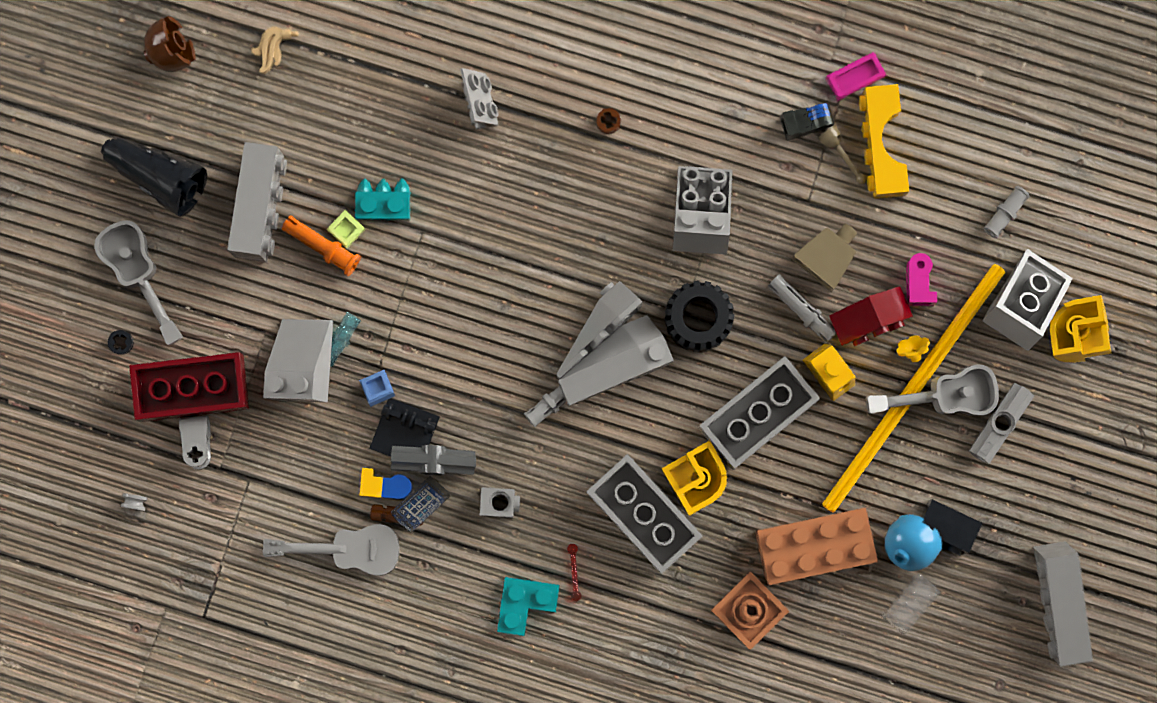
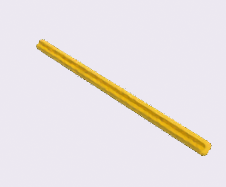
(915, 385)

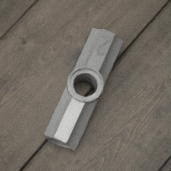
(1011, 409)

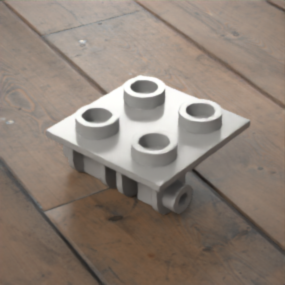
(478, 95)

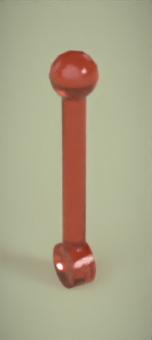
(572, 550)

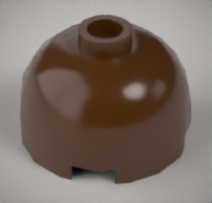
(167, 47)

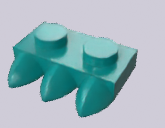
(382, 203)

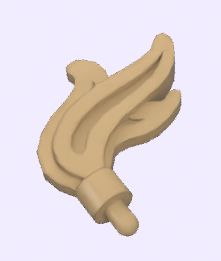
(269, 46)

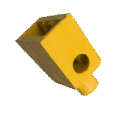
(830, 371)

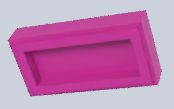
(856, 76)

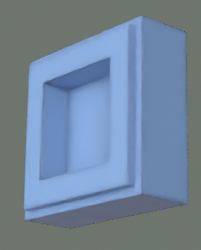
(377, 388)

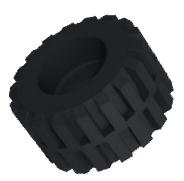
(699, 292)

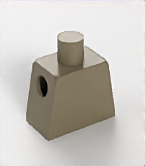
(827, 255)

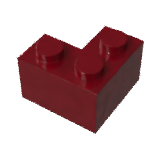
(871, 315)

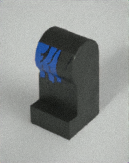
(806, 121)

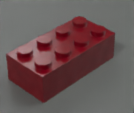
(189, 387)

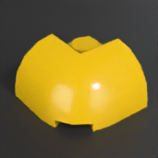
(1080, 330)
(697, 478)

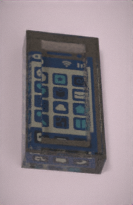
(420, 504)

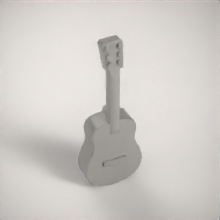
(126, 252)
(967, 391)
(369, 549)

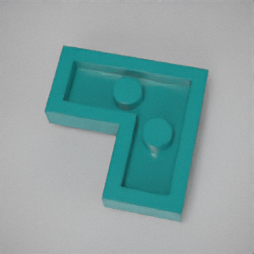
(519, 597)

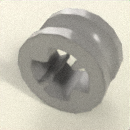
(133, 502)

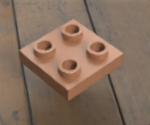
(749, 610)

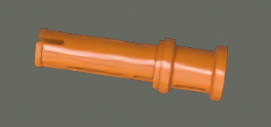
(332, 251)

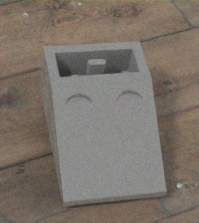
(702, 210)

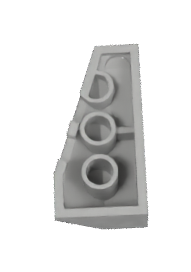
(624, 356)

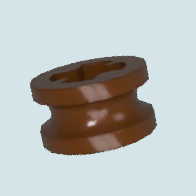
(602, 126)

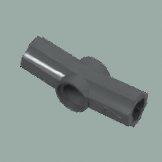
(433, 460)

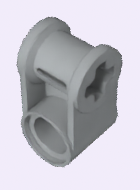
(195, 435)

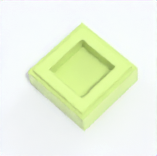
(346, 229)

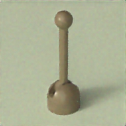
(832, 139)

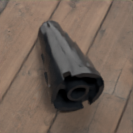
(157, 174)

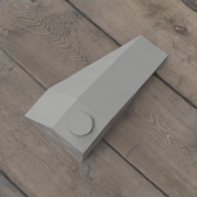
(610, 313)

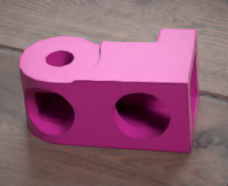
(918, 281)

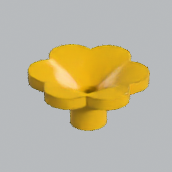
(913, 347)

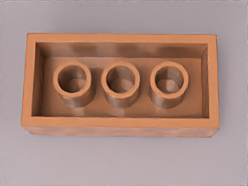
(816, 546)

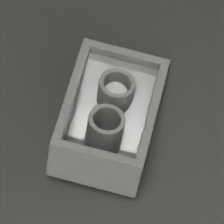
(1027, 300)
(300, 362)

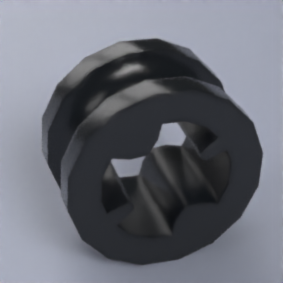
(112, 342)

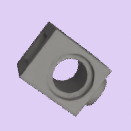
(489, 494)

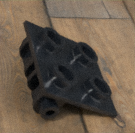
(403, 426)

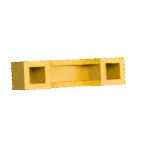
(887, 175)

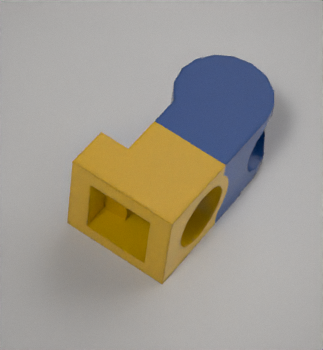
(381, 487)

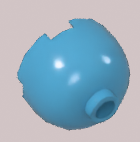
(912, 543)

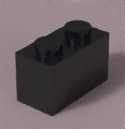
(954, 527)

